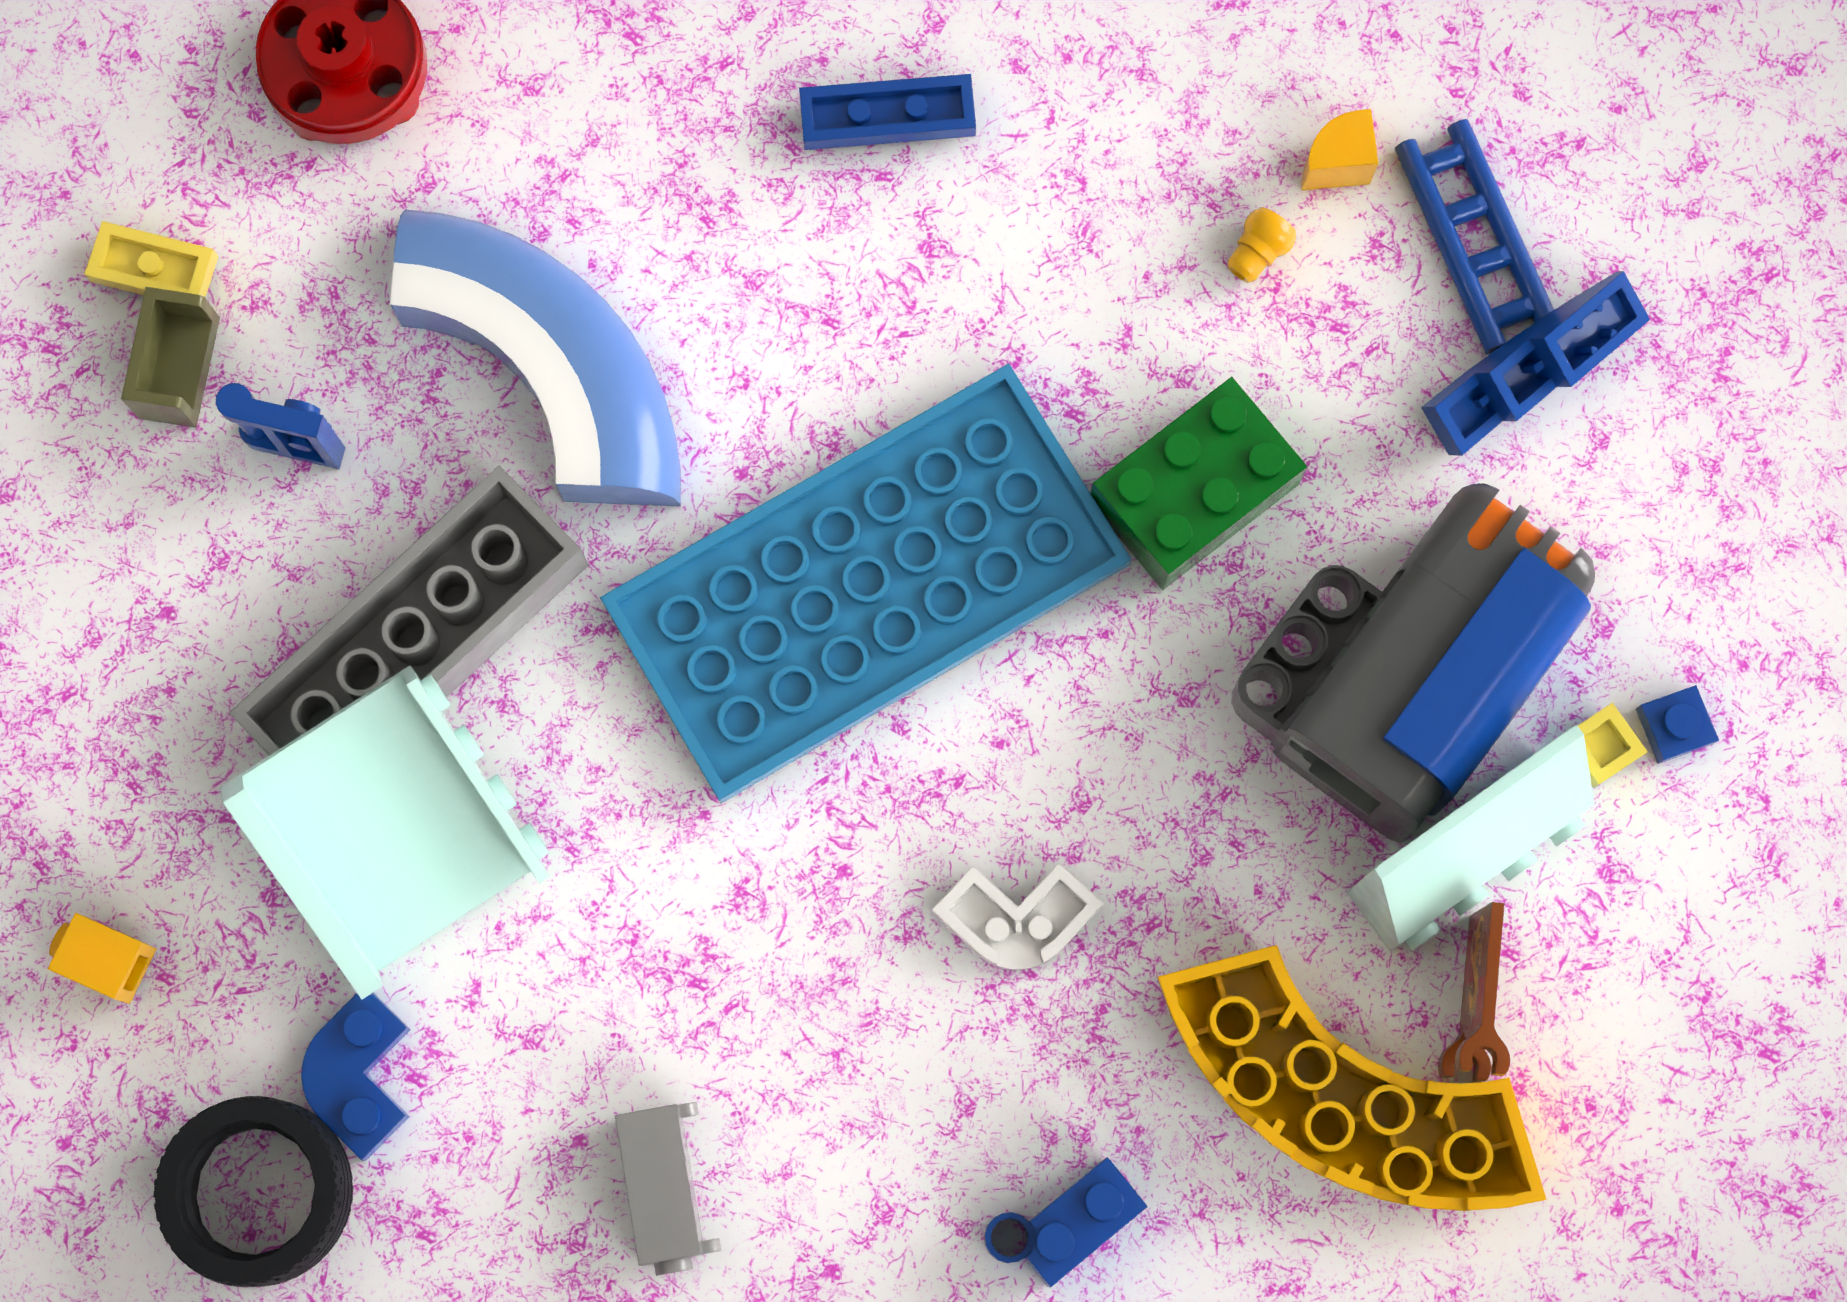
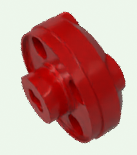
(342, 65)

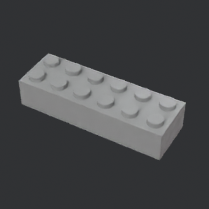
(433, 609)

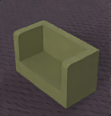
(170, 357)

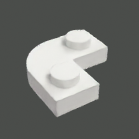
(1015, 934)

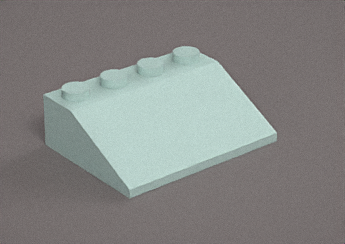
(1477, 843)

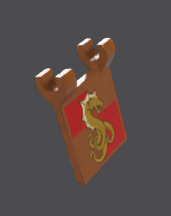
(1479, 1002)

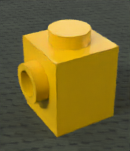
(100, 957)

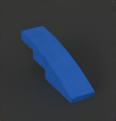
(1535, 362)

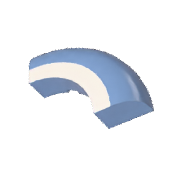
(558, 339)

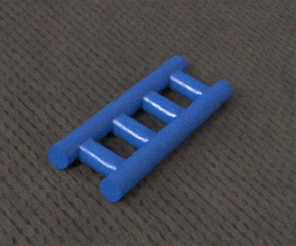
(1487, 202)

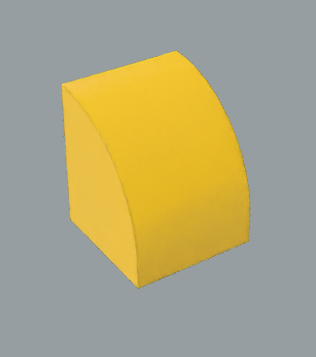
(1342, 153)

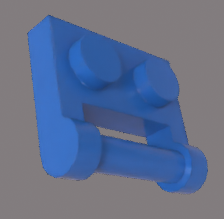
(286, 430)

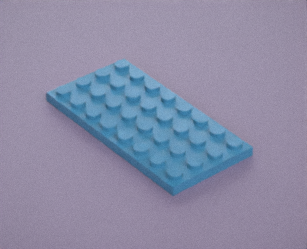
(865, 582)

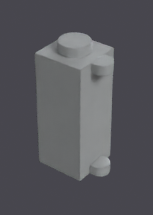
(661, 1187)

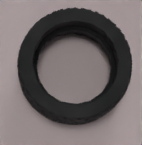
(179, 1181)

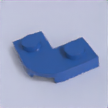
(338, 1077)

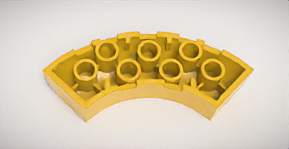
(1338, 1109)

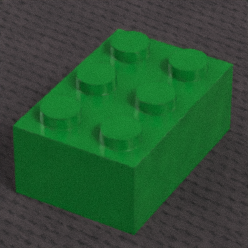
(1197, 483)

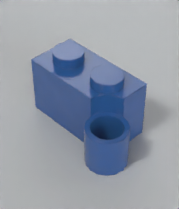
(1073, 1223)

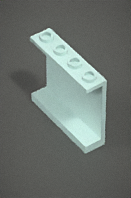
(383, 825)

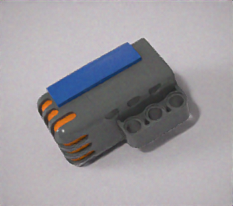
(1426, 672)

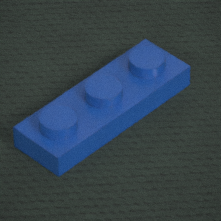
(887, 111)

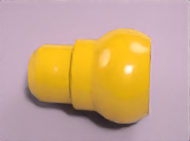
(1263, 240)

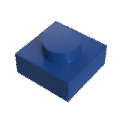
(1677, 724)

